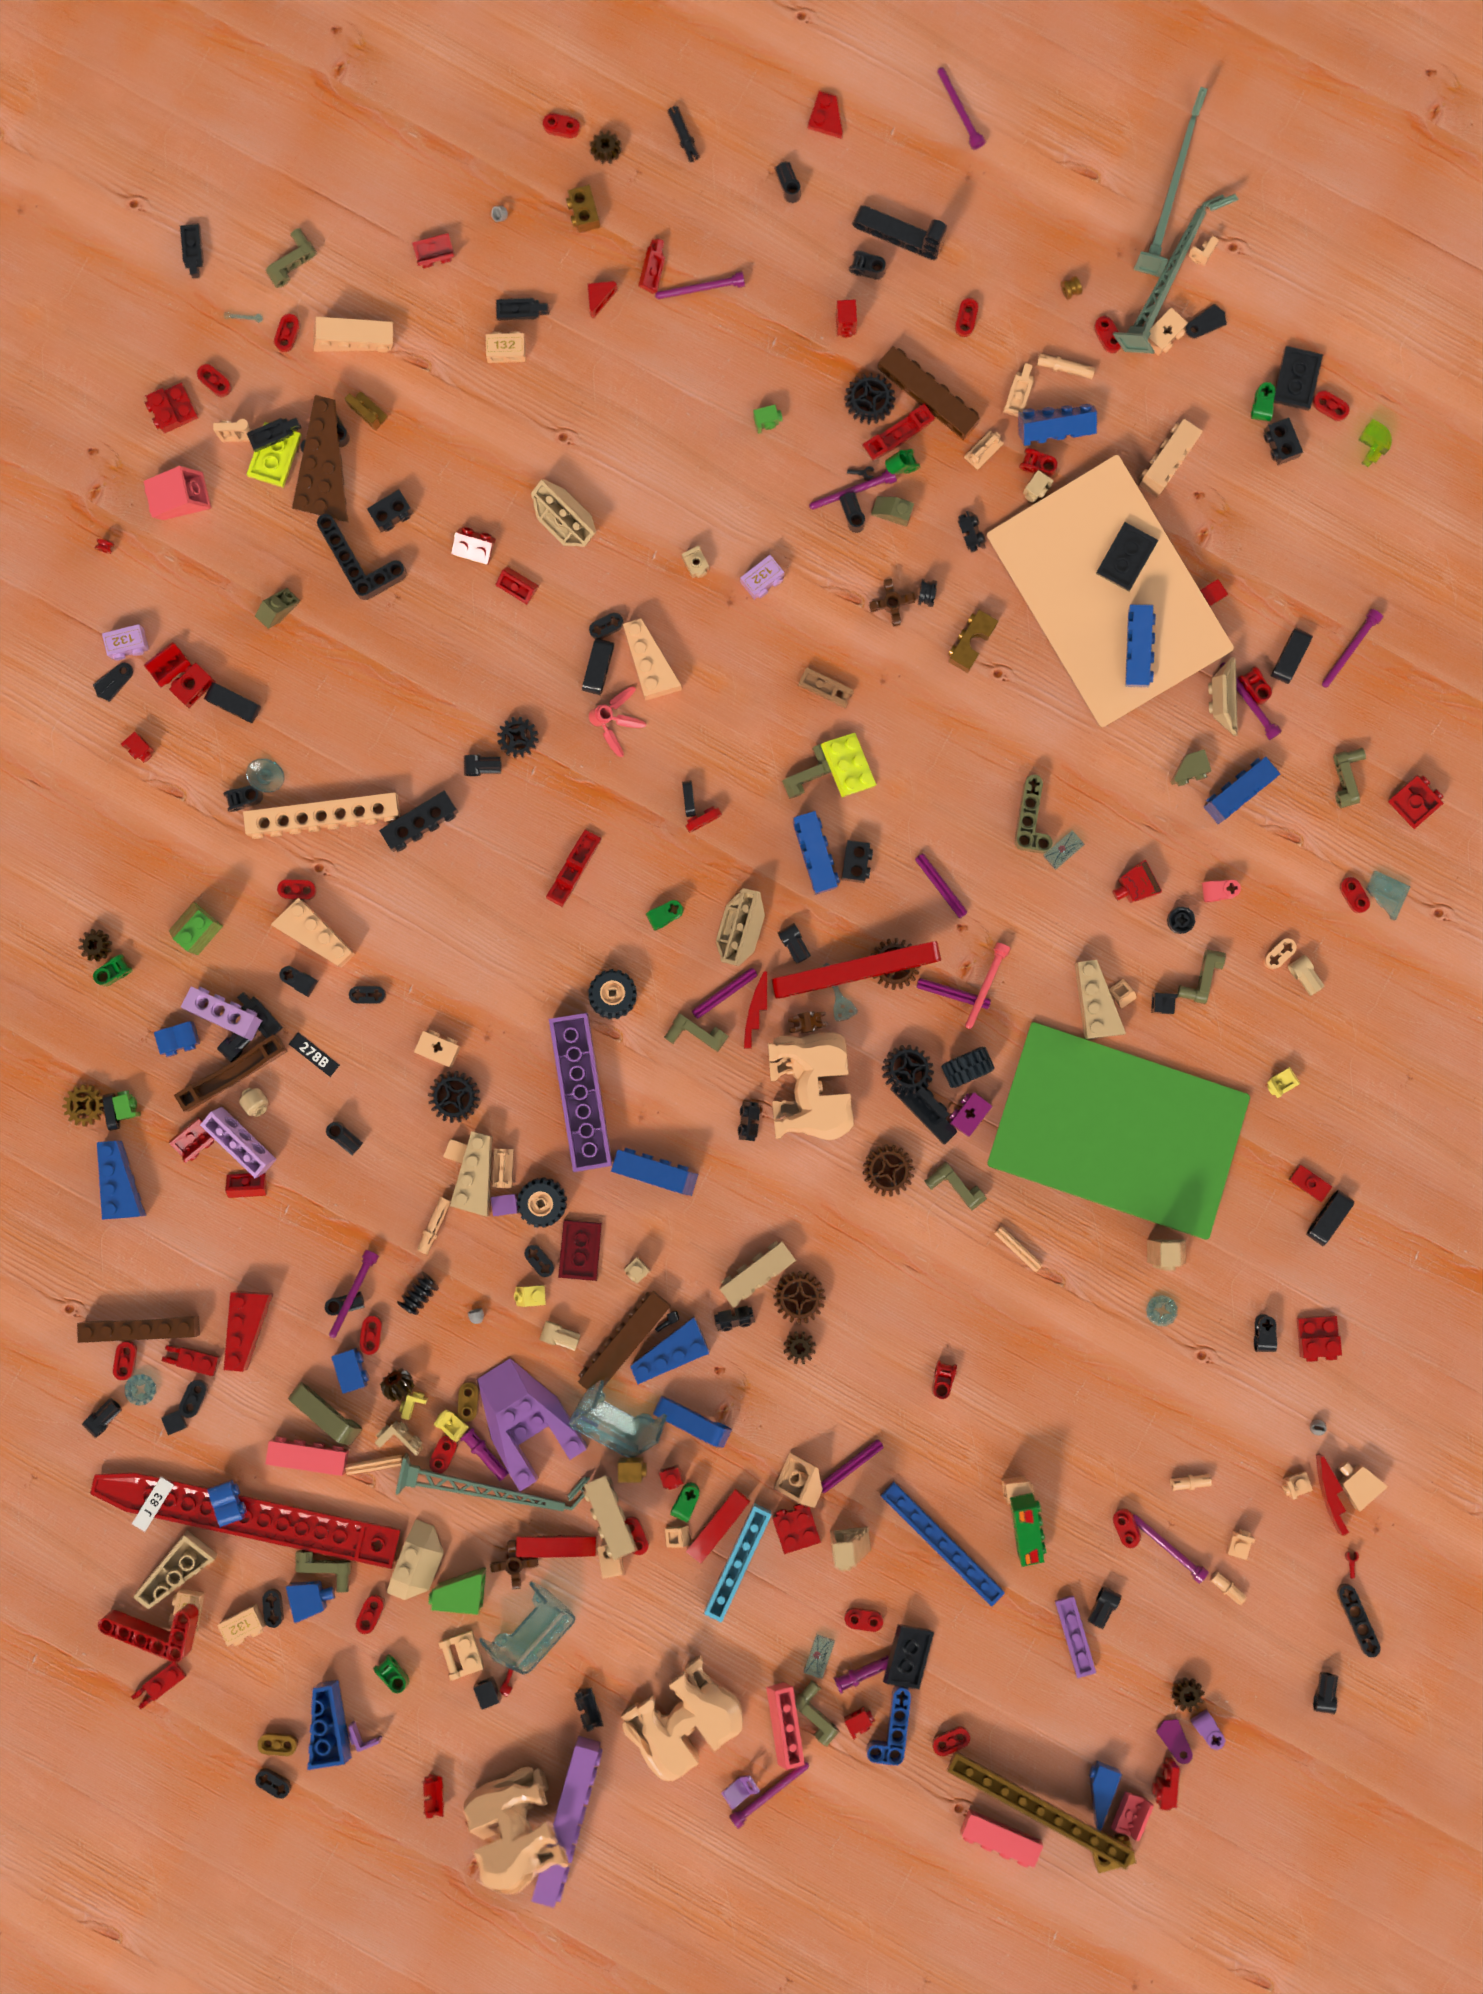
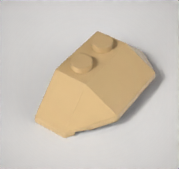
(562, 514)
(1225, 696)
(740, 927)
(416, 1562)

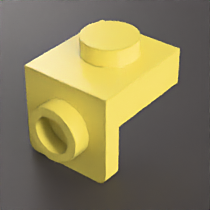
(1282, 1082)
(530, 1296)
(407, 1406)
(451, 1425)

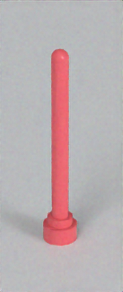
(1001, 950)

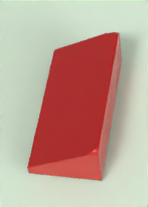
(516, 585)
(245, 1185)

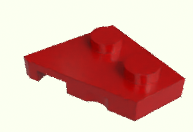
(826, 115)

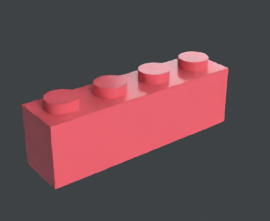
(307, 1456)
(785, 1725)
(1001, 1838)

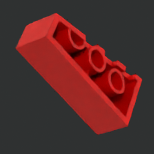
(243, 1327)

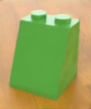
(194, 929)
(460, 1593)

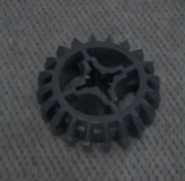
(883, 393)
(893, 1075)
(462, 1111)

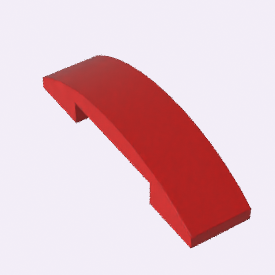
(899, 433)

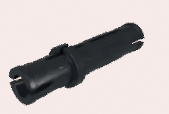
(686, 140)

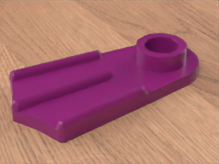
(1175, 1740)

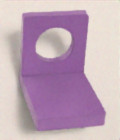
(504, 1204)
(356, 1739)
(739, 1790)

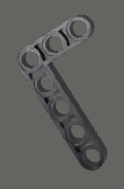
(900, 233)
(352, 563)

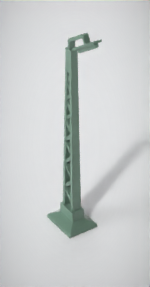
(1152, 262)
(1137, 336)
(409, 1476)

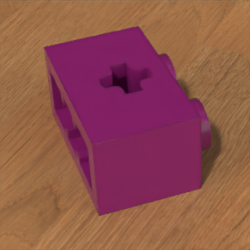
(980, 1109)

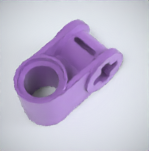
(1207, 1728)

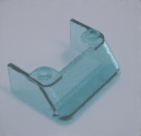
(613, 1426)
(534, 1635)

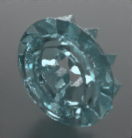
(1158, 1302)
(131, 1389)

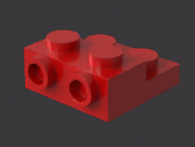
(171, 408)
(1416, 801)
(1319, 1338)
(796, 1528)
(1166, 1788)

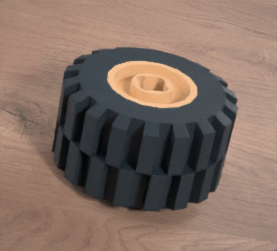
(612, 994)
(968, 1067)
(541, 1202)

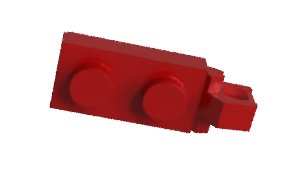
(652, 266)

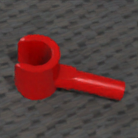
(1352, 1563)
(505, 1689)

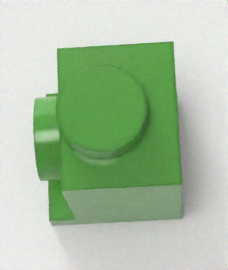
(767, 418)
(125, 1106)

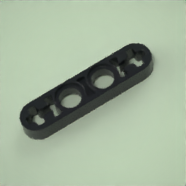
(1358, 1620)

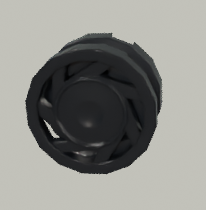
(927, 593)
(1181, 920)

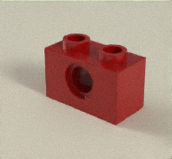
(846, 318)
(186, 695)

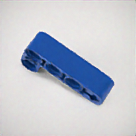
(692, 1422)
(894, 1724)

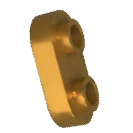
(468, 1402)
(278, 1744)

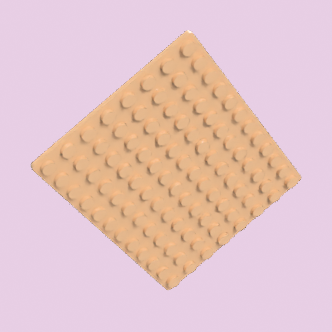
(1054, 564)

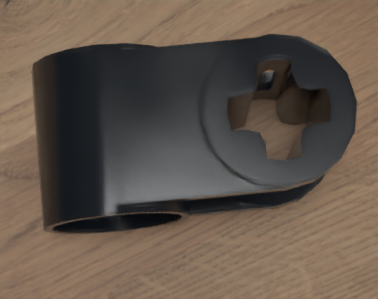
(866, 265)
(239, 798)
(300, 982)
(1265, 1337)

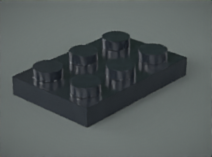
(1297, 378)
(1127, 556)
(908, 1656)

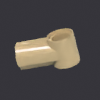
(1303, 970)
(555, 1334)

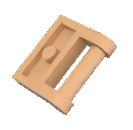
(232, 431)
(467, 1653)

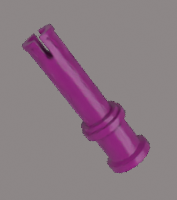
(478, 1447)
(853, 1677)

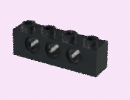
(391, 831)

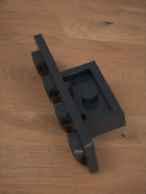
(929, 1112)

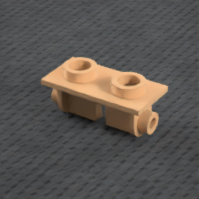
(984, 449)
(502, 1168)

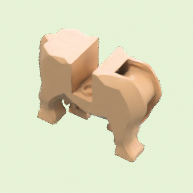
(809, 1059)
(664, 1737)
(502, 1809)

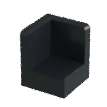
(1163, 1003)
(487, 1693)

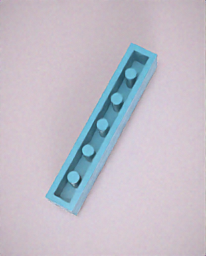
(737, 1562)

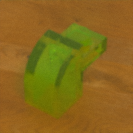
(1378, 438)

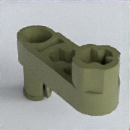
(278, 270)
(794, 783)
(1349, 793)
(1211, 960)
(714, 1039)
(944, 1172)
(305, 1564)
(827, 1730)

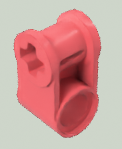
(1217, 890)

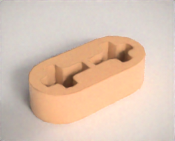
(1282, 957)

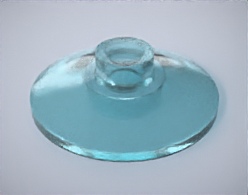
(265, 769)

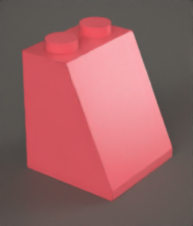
(176, 493)

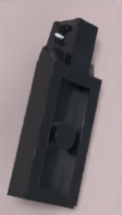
(192, 248)
(520, 309)
(272, 433)
(269, 1024)

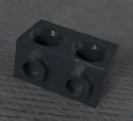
(1288, 440)
(387, 506)
(852, 861)

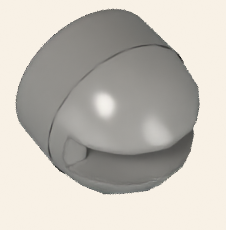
(499, 213)
(476, 1316)
(1317, 1422)

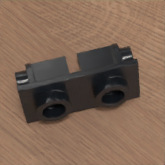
(970, 524)
(748, 1112)
(726, 1321)
(586, 1701)

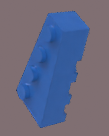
(1056, 423)
(1139, 646)
(1242, 790)
(815, 853)
(654, 1172)
(117, 1184)
(674, 1351)
(328, 1729)

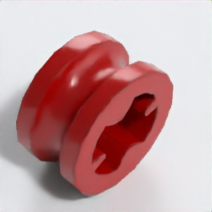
(104, 546)

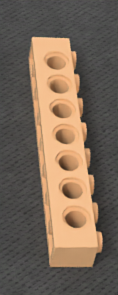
(254, 818)

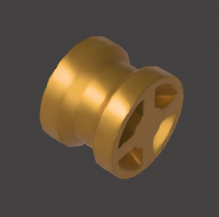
(1071, 287)

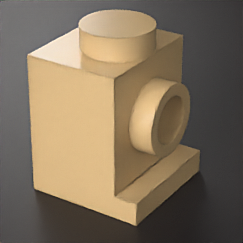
(1037, 487)
(695, 570)
(636, 1270)

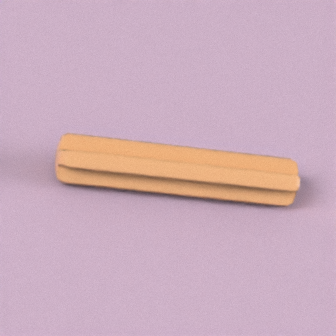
(1018, 1249)
(375, 1464)

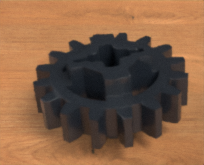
(513, 744)

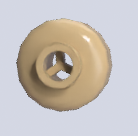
(253, 1102)

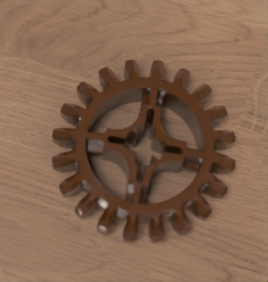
(888, 979)
(903, 1163)
(816, 1297)

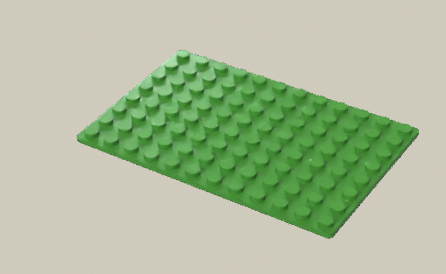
(1119, 1130)

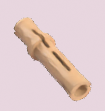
(1057, 363)
(433, 1226)

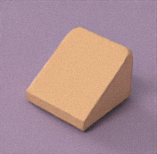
(1122, 993)
(455, 1151)
(677, 1536)

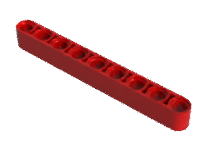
(856, 970)

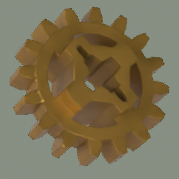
(90, 1110)

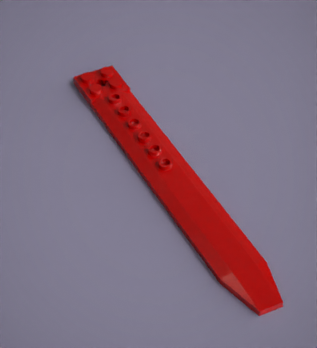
(262, 1521)

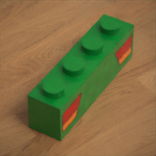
(1027, 1529)

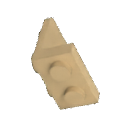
(402, 1433)

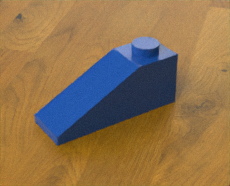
(1103, 1787)

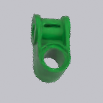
(1263, 405)
(902, 462)
(660, 916)
(115, 969)
(684, 1504)
(391, 1673)

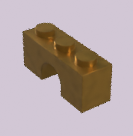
(980, 626)

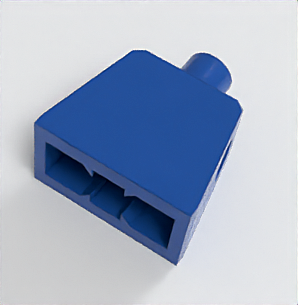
(308, 1598)

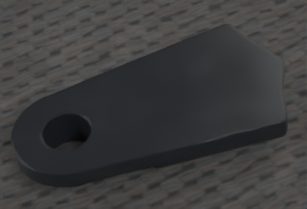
(1206, 322)
(113, 682)

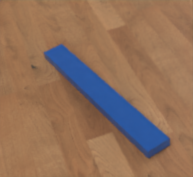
(942, 1544)

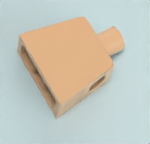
(1360, 1485)
(608, 1566)

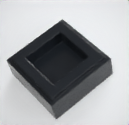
(174, 1422)

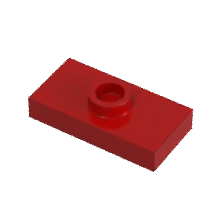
(1310, 1183)

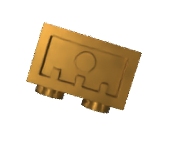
(366, 409)

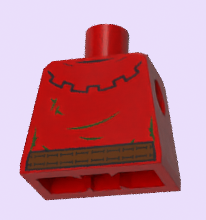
(1137, 884)

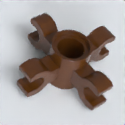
(894, 610)
(807, 1022)
(515, 1573)

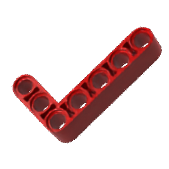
(153, 1639)

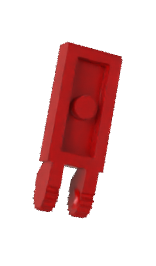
(192, 1360)
(160, 1683)

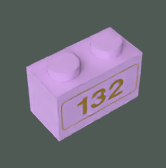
(762, 577)
(125, 642)

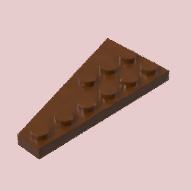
(321, 471)

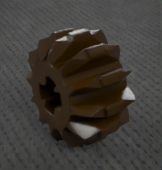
(605, 140)
(88, 945)
(805, 1344)
(397, 1385)
(1189, 1701)

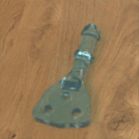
(840, 1000)

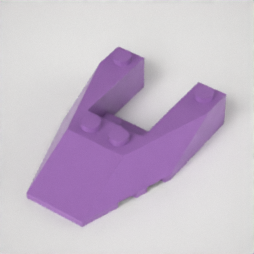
(519, 1409)

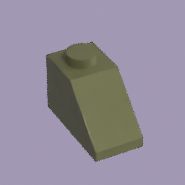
(893, 510)

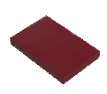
(580, 1250)

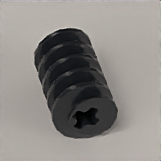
(419, 1294)

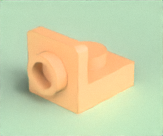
(1201, 256)
(1296, 1485)
(1240, 1544)

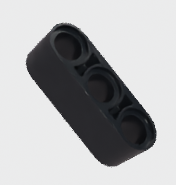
(1291, 655)
(598, 666)
(232, 702)
(1330, 1218)

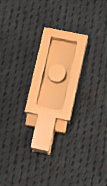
(1019, 391)

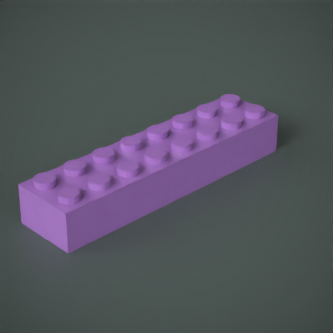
(580, 1092)
(568, 1816)

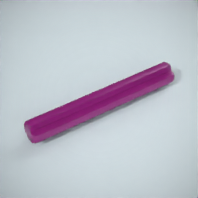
(941, 885)
(950, 992)
(724, 993)
(851, 1465)

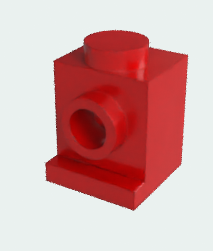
(137, 747)
(671, 1477)
(859, 1721)

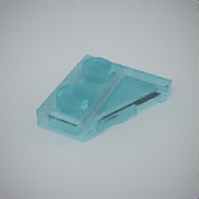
(1388, 893)

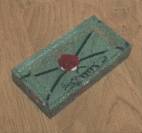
(1063, 850)
(819, 1656)

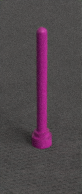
(976, 139)
(735, 280)
(886, 477)
(1373, 618)
(1270, 729)
(369, 1259)
(1198, 1573)
(738, 1818)

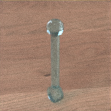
(258, 317)

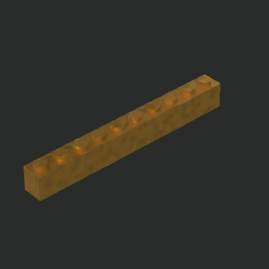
(1040, 1810)

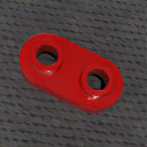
(560, 127)
(966, 318)
(286, 334)
(1106, 334)
(214, 381)
(1332, 404)
(697, 822)
(297, 889)
(1353, 896)
(370, 1334)
(124, 1360)
(442, 1454)
(1126, 1529)
(638, 1535)
(370, 1614)
(864, 1618)
(952, 1743)

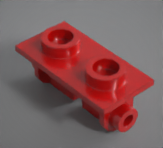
(434, 1789)

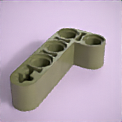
(1031, 813)
(324, 1415)

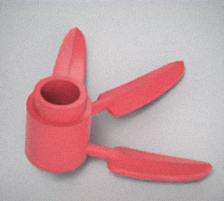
(603, 714)

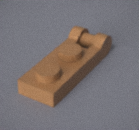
(825, 687)

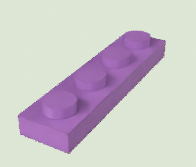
(1075, 1636)

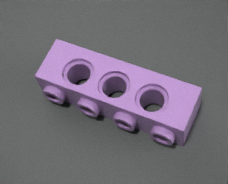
(195, 1002)
(238, 1142)

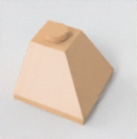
(800, 1481)

